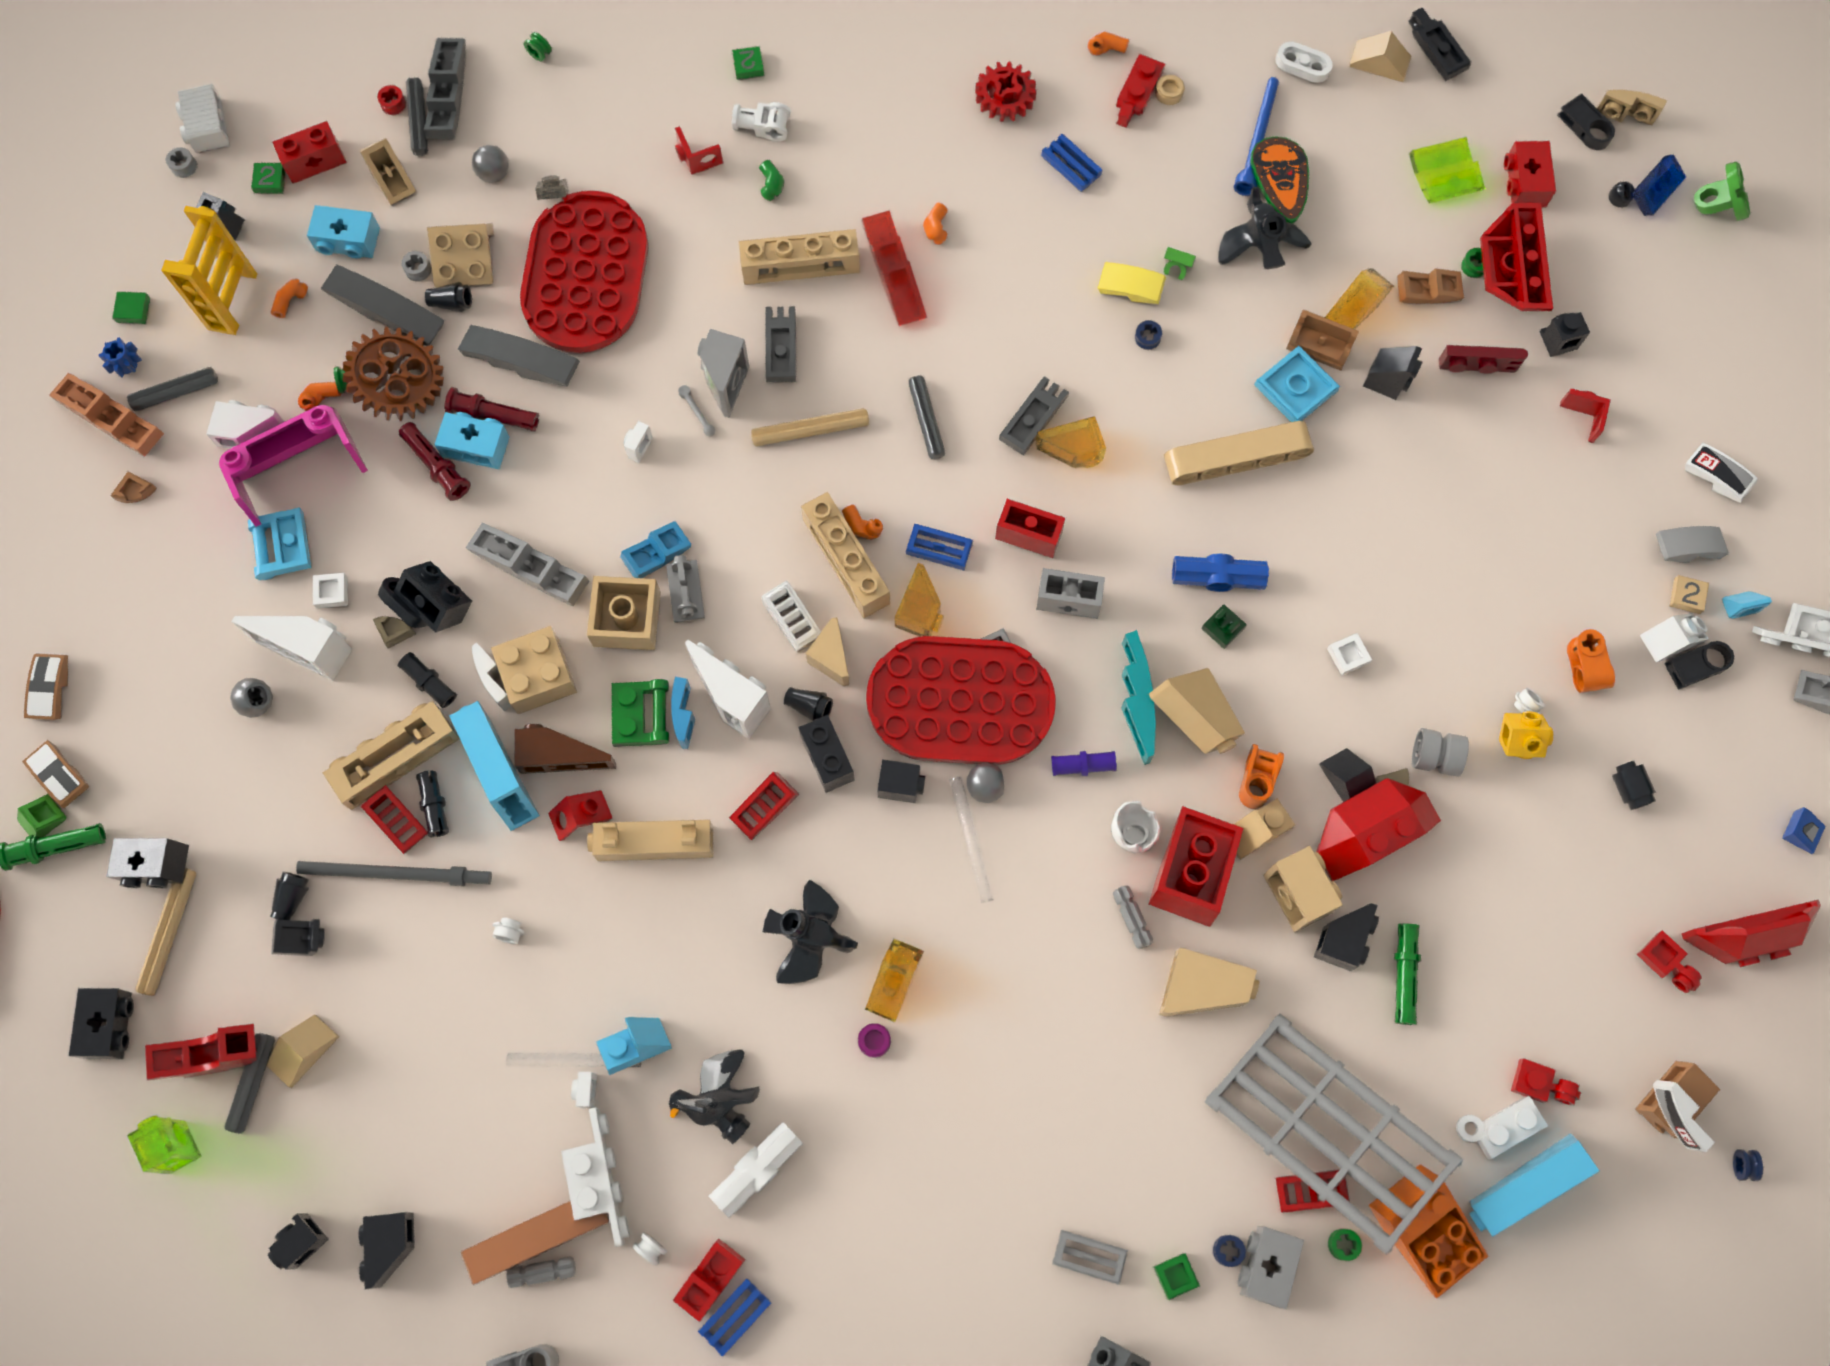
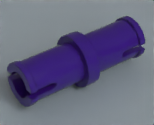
(1084, 763)

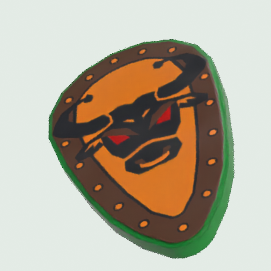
(1282, 175)

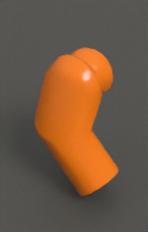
(1106, 41)
(284, 296)
(316, 393)
(862, 528)

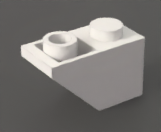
(236, 423)
(1675, 636)

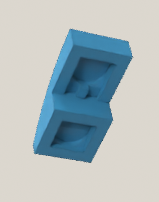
(655, 551)
(682, 719)

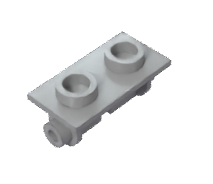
(685, 589)

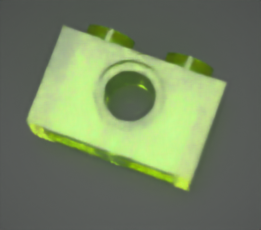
(163, 1145)

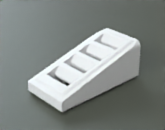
(779, 593)

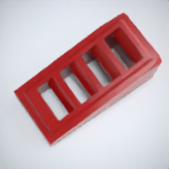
(377, 799)
(771, 813)
(1284, 1198)

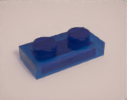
(1659, 185)

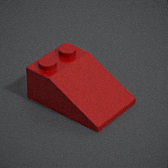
(1196, 867)

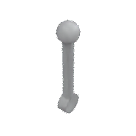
(684, 392)

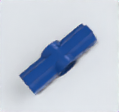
(1220, 572)

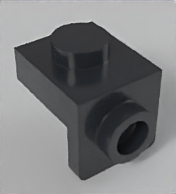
(297, 937)

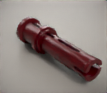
(481, 408)
(441, 469)

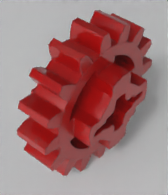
(1005, 91)

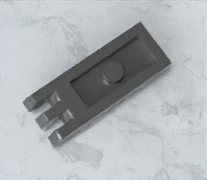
(781, 345)
(1033, 416)

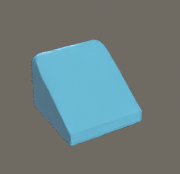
(1745, 604)

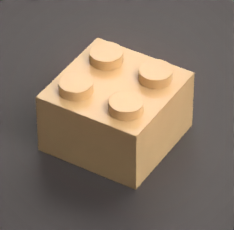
(623, 613)
(533, 670)
(1303, 888)

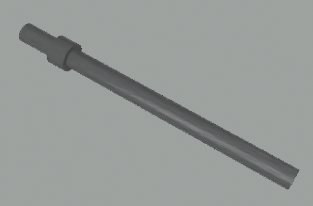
(455, 876)

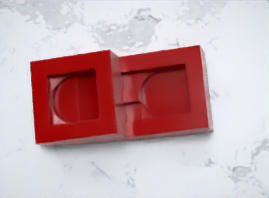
(709, 1280)

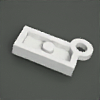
(1503, 1128)

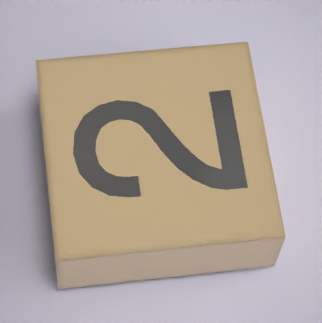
(1689, 594)

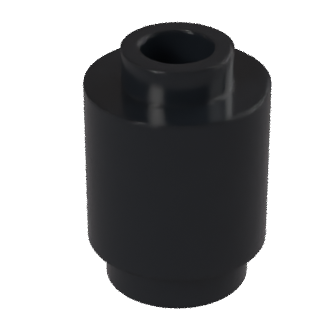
(1634, 785)

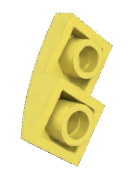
(1131, 281)

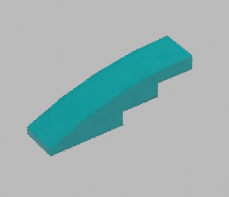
(1139, 707)

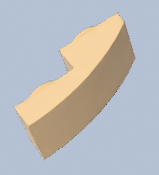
(1639, 105)

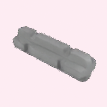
(1133, 917)
(541, 1272)

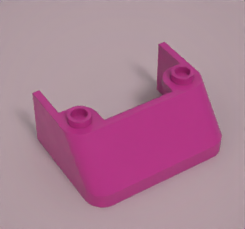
(280, 444)

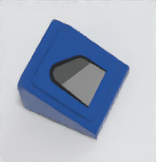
(1804, 830)

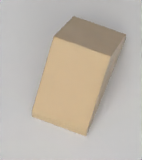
(1381, 56)
(387, 171)
(828, 654)
(300, 1049)

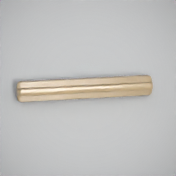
(810, 427)
(165, 934)

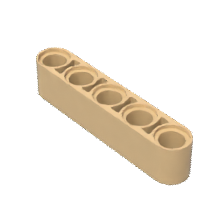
(1238, 453)

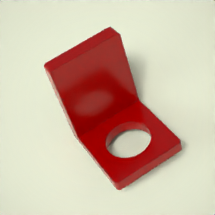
(693, 160)
(1589, 404)
(580, 811)

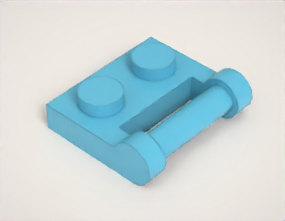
(289, 543)

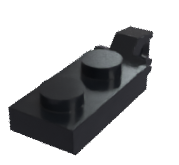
(1438, 44)

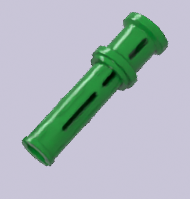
(36, 849)

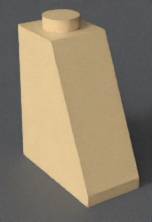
(1199, 710)
(1206, 984)

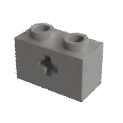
(1070, 593)
(1284, 1254)

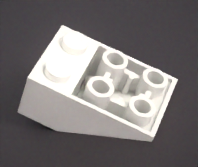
(738, 700)

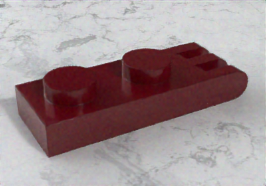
(1482, 359)

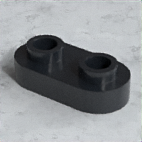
(397, 605)

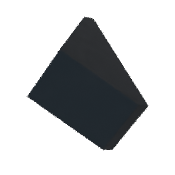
(1348, 773)

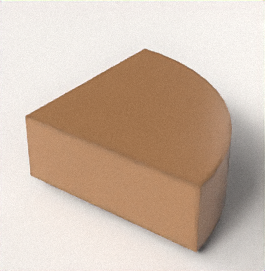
(132, 489)

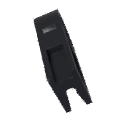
(1582, 116)
(1694, 665)

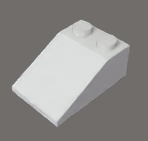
(300, 640)

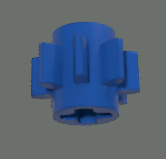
(120, 357)

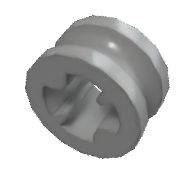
(175, 156)
(408, 265)

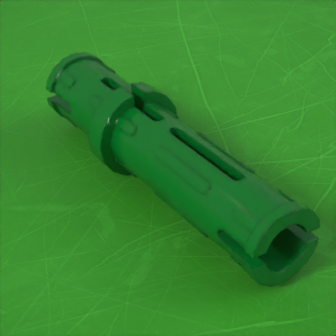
(1406, 981)

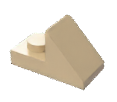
(1262, 827)

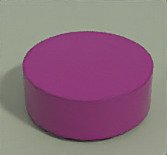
(874, 1040)

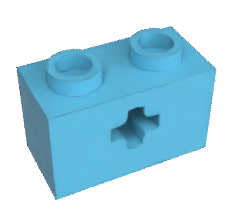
(343, 232)
(472, 440)

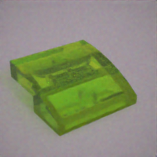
(1446, 170)

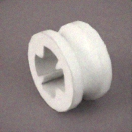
(649, 1249)

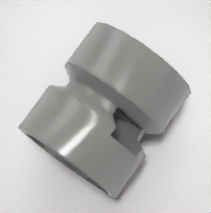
(1434, 751)

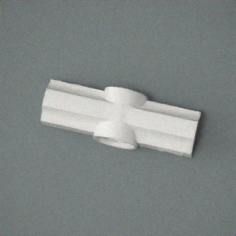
(755, 1170)

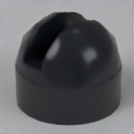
(1616, 194)

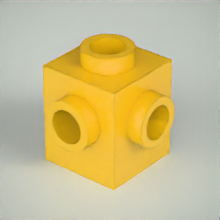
(1525, 735)

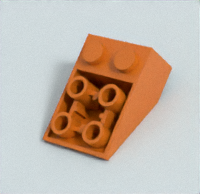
(1438, 1240)

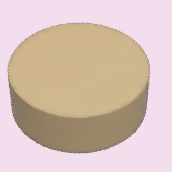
(1169, 89)

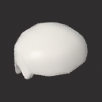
(1135, 827)

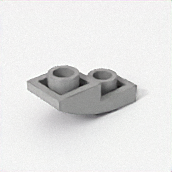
(1687, 543)

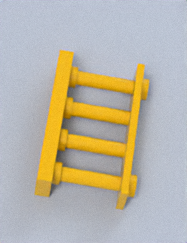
(192, 280)

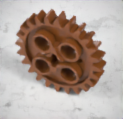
(370, 358)

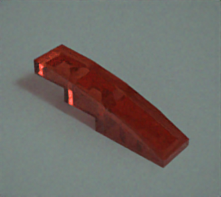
(894, 268)

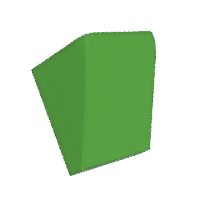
(40, 816)

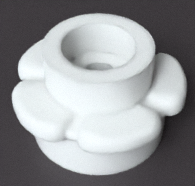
(1528, 701)
(507, 930)

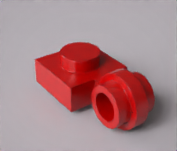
(1663, 956)
(1537, 1082)

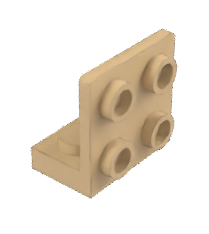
(461, 254)

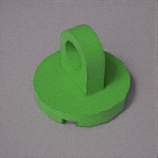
(1729, 194)

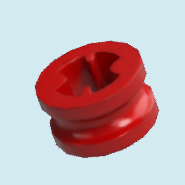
(395, 106)

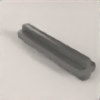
(416, 116)
(172, 389)
(926, 417)
(249, 1085)

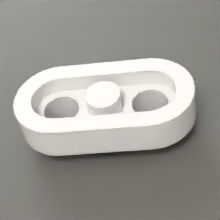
(1304, 61)

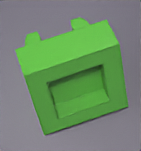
(1179, 259)

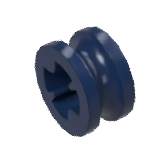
(1153, 327)
(1747, 1165)
(1221, 1257)

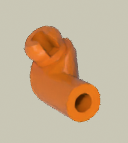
(933, 225)

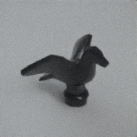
(1262, 230)
(809, 933)

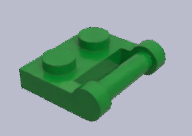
(629, 713)

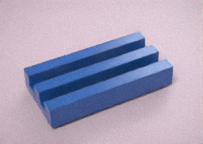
(1075, 159)
(936, 557)
(712, 1339)

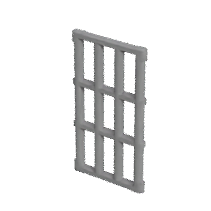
(1348, 1165)

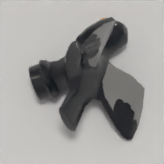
(716, 1097)

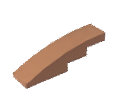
(106, 414)
(526, 1241)

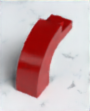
(219, 1052)

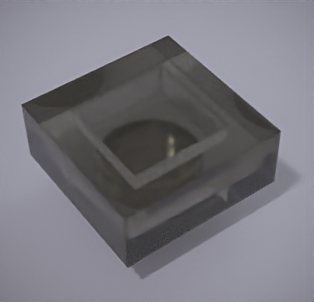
(551, 188)

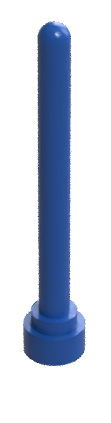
(1246, 179)

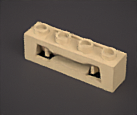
(799, 256)
(845, 555)
(356, 786)

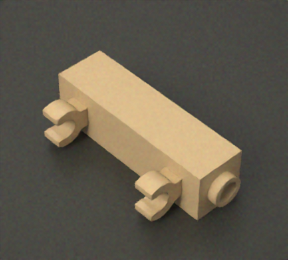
(651, 840)

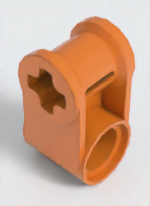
(1589, 663)
(1261, 771)

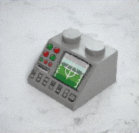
(724, 367)

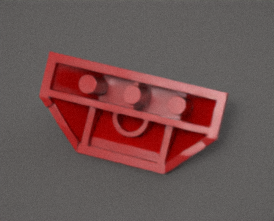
(1517, 258)
(1374, 826)
(1756, 934)

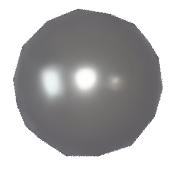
(490, 163)
(251, 697)
(985, 783)

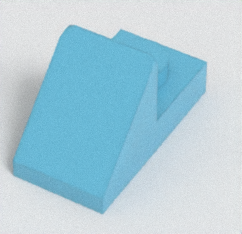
(637, 1043)

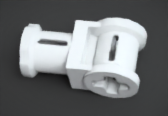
(763, 120)

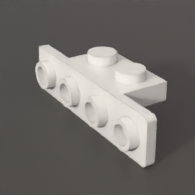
(1805, 628)
(591, 1179)

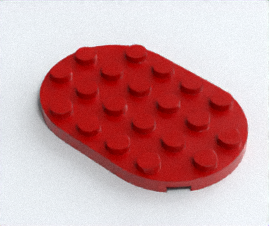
(584, 272)
(960, 700)

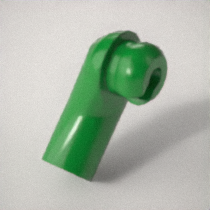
(774, 180)

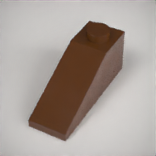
(546, 750)

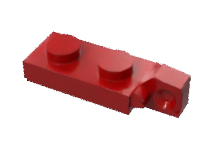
(1138, 88)

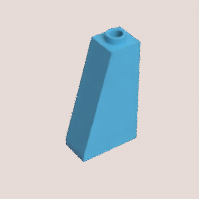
(493, 766)
(1533, 1185)

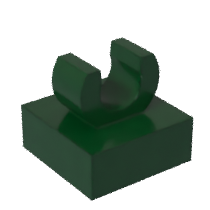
(1224, 626)

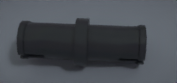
(427, 680)
(432, 803)

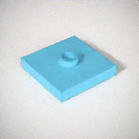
(1296, 385)

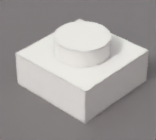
(637, 441)
(330, 590)
(1349, 654)
(584, 1090)

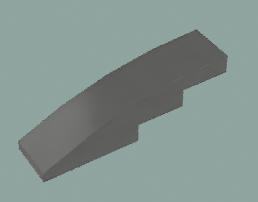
(445, 88)
(382, 304)
(519, 355)

